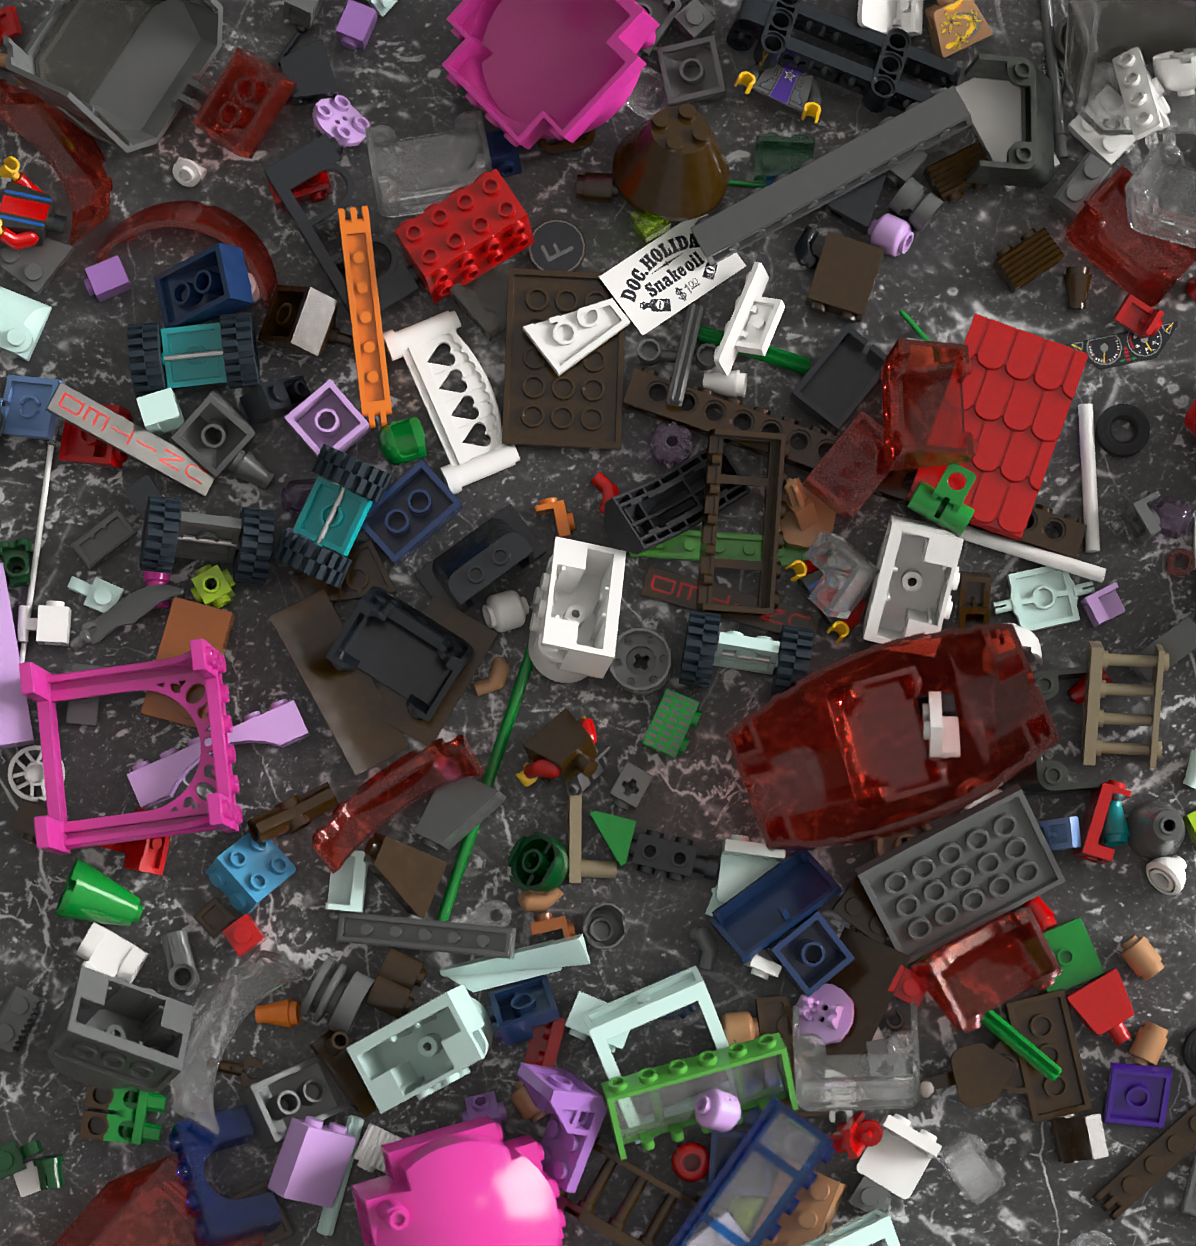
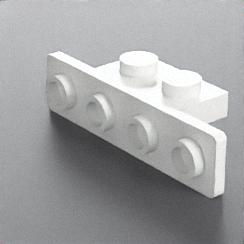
(1141, 94)
(751, 323)

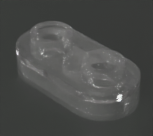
(482, 915)

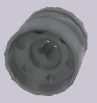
(643, 644)
(336, 996)

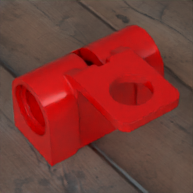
(143, 855)

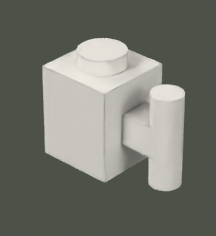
(51, 625)

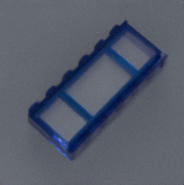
(758, 1182)

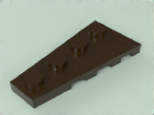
(776, 1016)

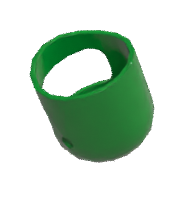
(402, 441)

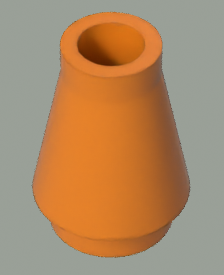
(279, 1013)

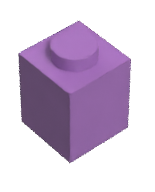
(356, 25)
(107, 279)

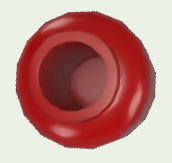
(690, 1161)

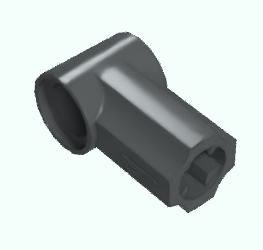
(179, 958)

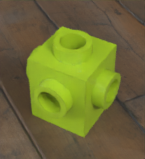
(220, 594)

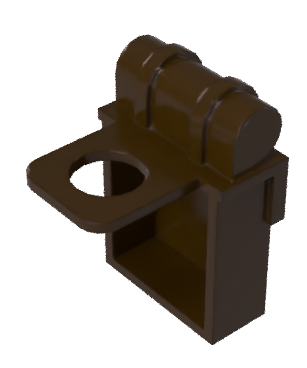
(1079, 1137)

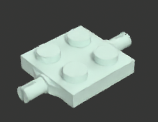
(1043, 598)

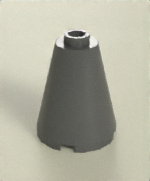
(1156, 829)

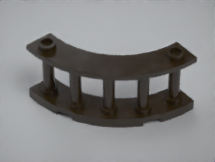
(615, 1226)

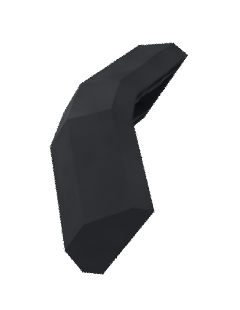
(666, 505)

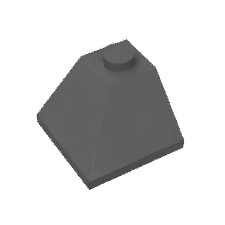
(214, 432)

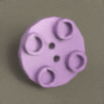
(340, 121)
(837, 1017)

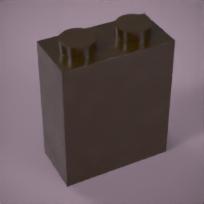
(844, 277)

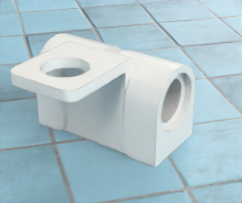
(111, 953)

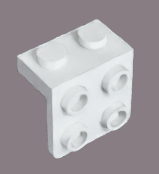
(890, 14)
(899, 1156)

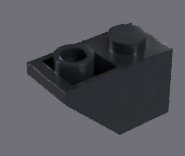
(274, 399)

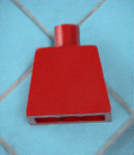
(1103, 1006)

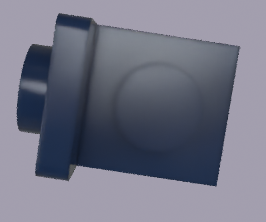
(503, 154)

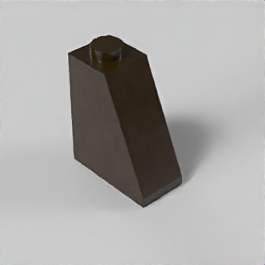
(405, 872)

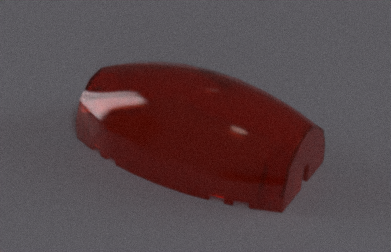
(797, 766)

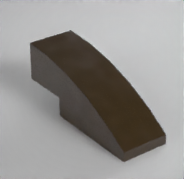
(973, 599)

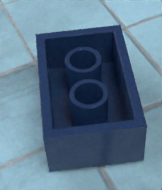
(410, 513)

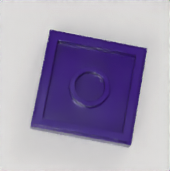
(1137, 1095)

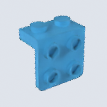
(249, 872)

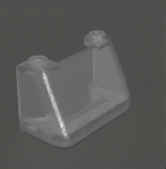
(427, 167)
(1163, 197)

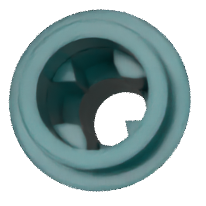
(1115, 827)

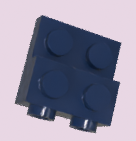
(521, 1008)

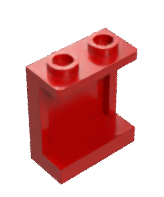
(1094, 821)

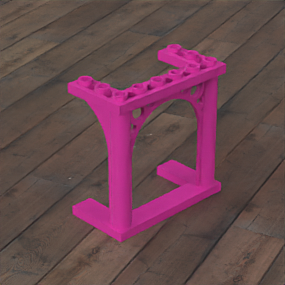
(198, 666)

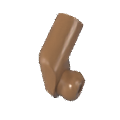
(538, 902)

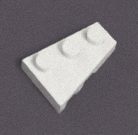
(575, 335)

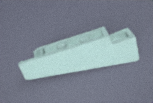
(526, 964)

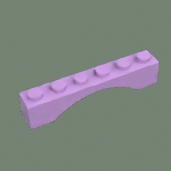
(160, 779)

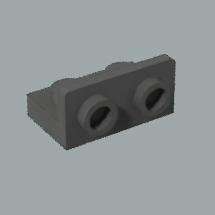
(1141, 520)

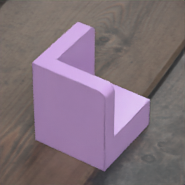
(1103, 605)

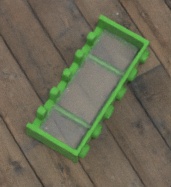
(666, 1095)

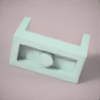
(160, 412)
(348, 885)

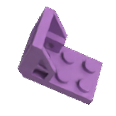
(573, 1124)

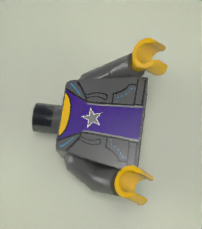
(784, 89)

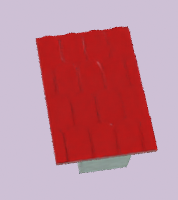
(1015, 413)

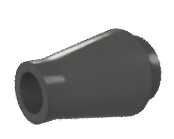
(250, 469)

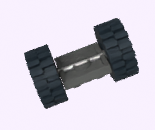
(207, 538)

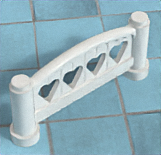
(466, 460)

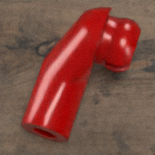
(606, 487)

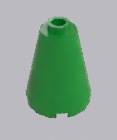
(97, 898)

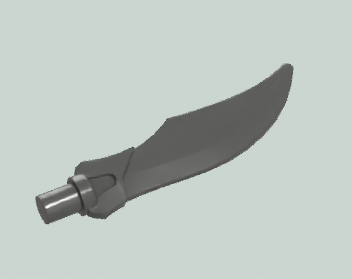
(124, 613)

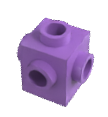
(484, 1105)

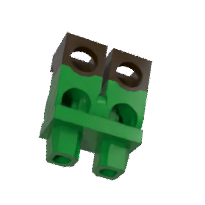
(129, 1119)

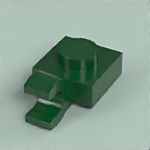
(13, 1157)

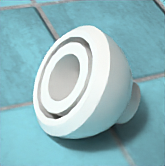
(1167, 874)

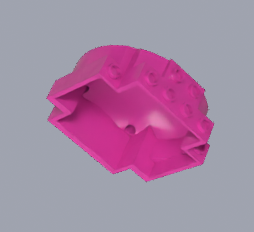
(548, 62)
(461, 1191)

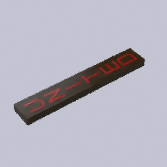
(682, 592)

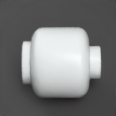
(505, 611)

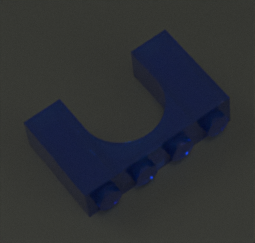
(220, 1218)

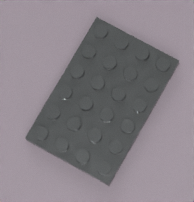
(960, 874)

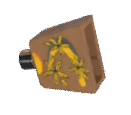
(955, 26)

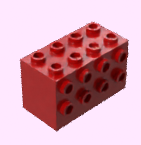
(465, 234)

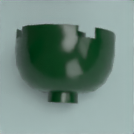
(538, 863)

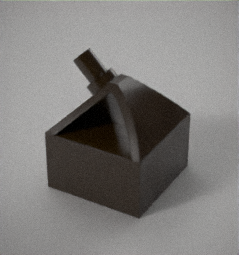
(302, 322)

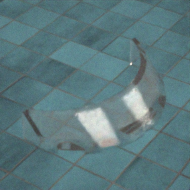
(213, 1024)

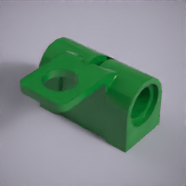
(943, 503)

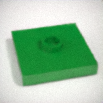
(1074, 954)

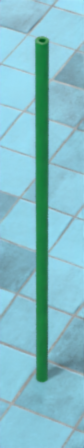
(488, 779)

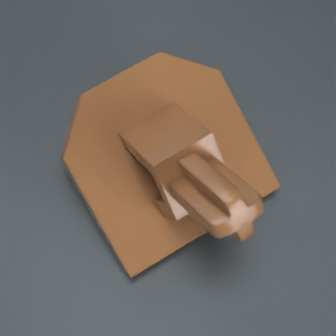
(804, 516)

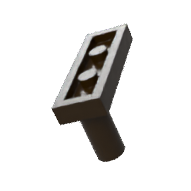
(334, 1056)

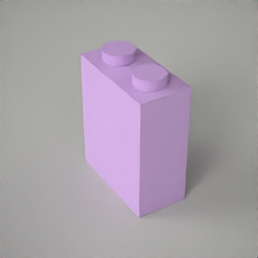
(312, 1161)

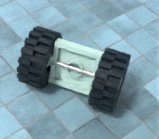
(735, 651)

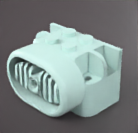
(423, 1049)

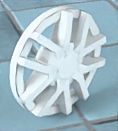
(32, 772)

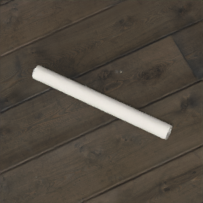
(1088, 476)
(1034, 554)

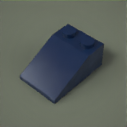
(204, 287)

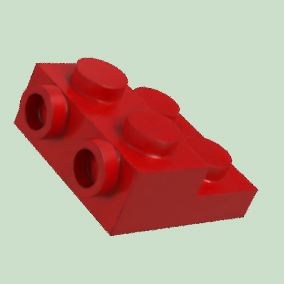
(85, 449)

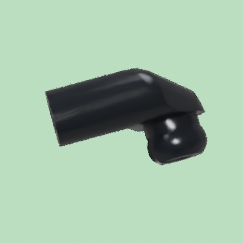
(804, 250)

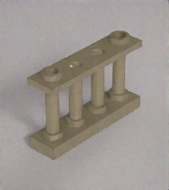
(1097, 688)

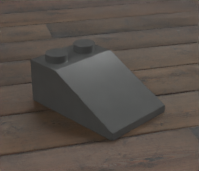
(294, 1093)

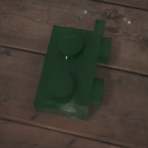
(780, 154)

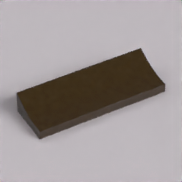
(345, 699)

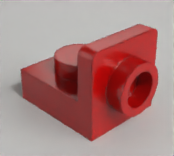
(909, 987)

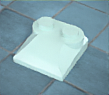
(20, 323)

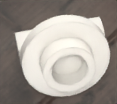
(188, 172)

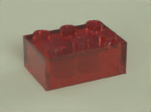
(244, 103)
(851, 468)

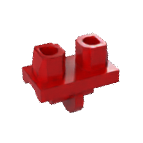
(856, 1135)

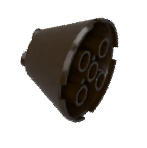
(672, 165)

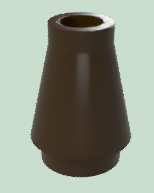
(1077, 285)

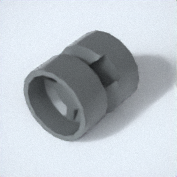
(915, 204)

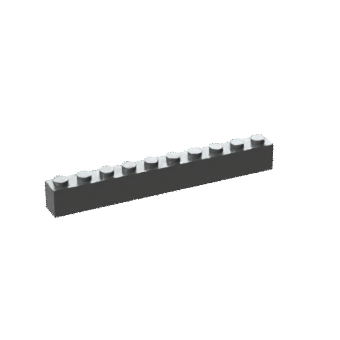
(831, 175)

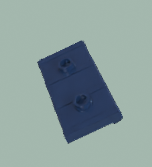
(773, 904)

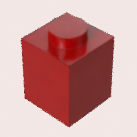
(244, 935)

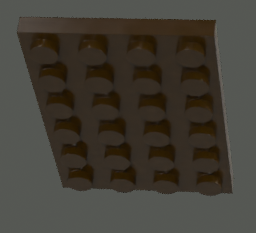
(586, 400)

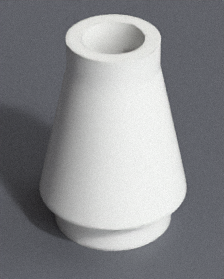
(731, 386)

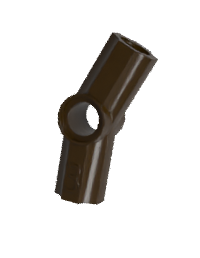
(292, 814)

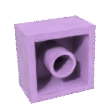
(327, 419)

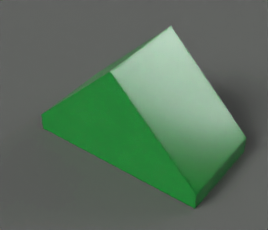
(616, 833)

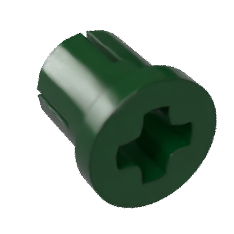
(50, 1171)

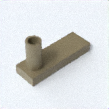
(577, 867)

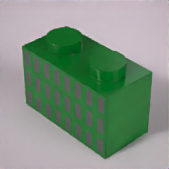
(671, 724)

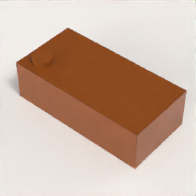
(185, 623)

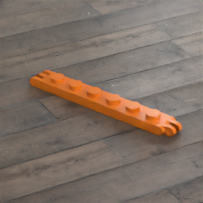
(365, 315)

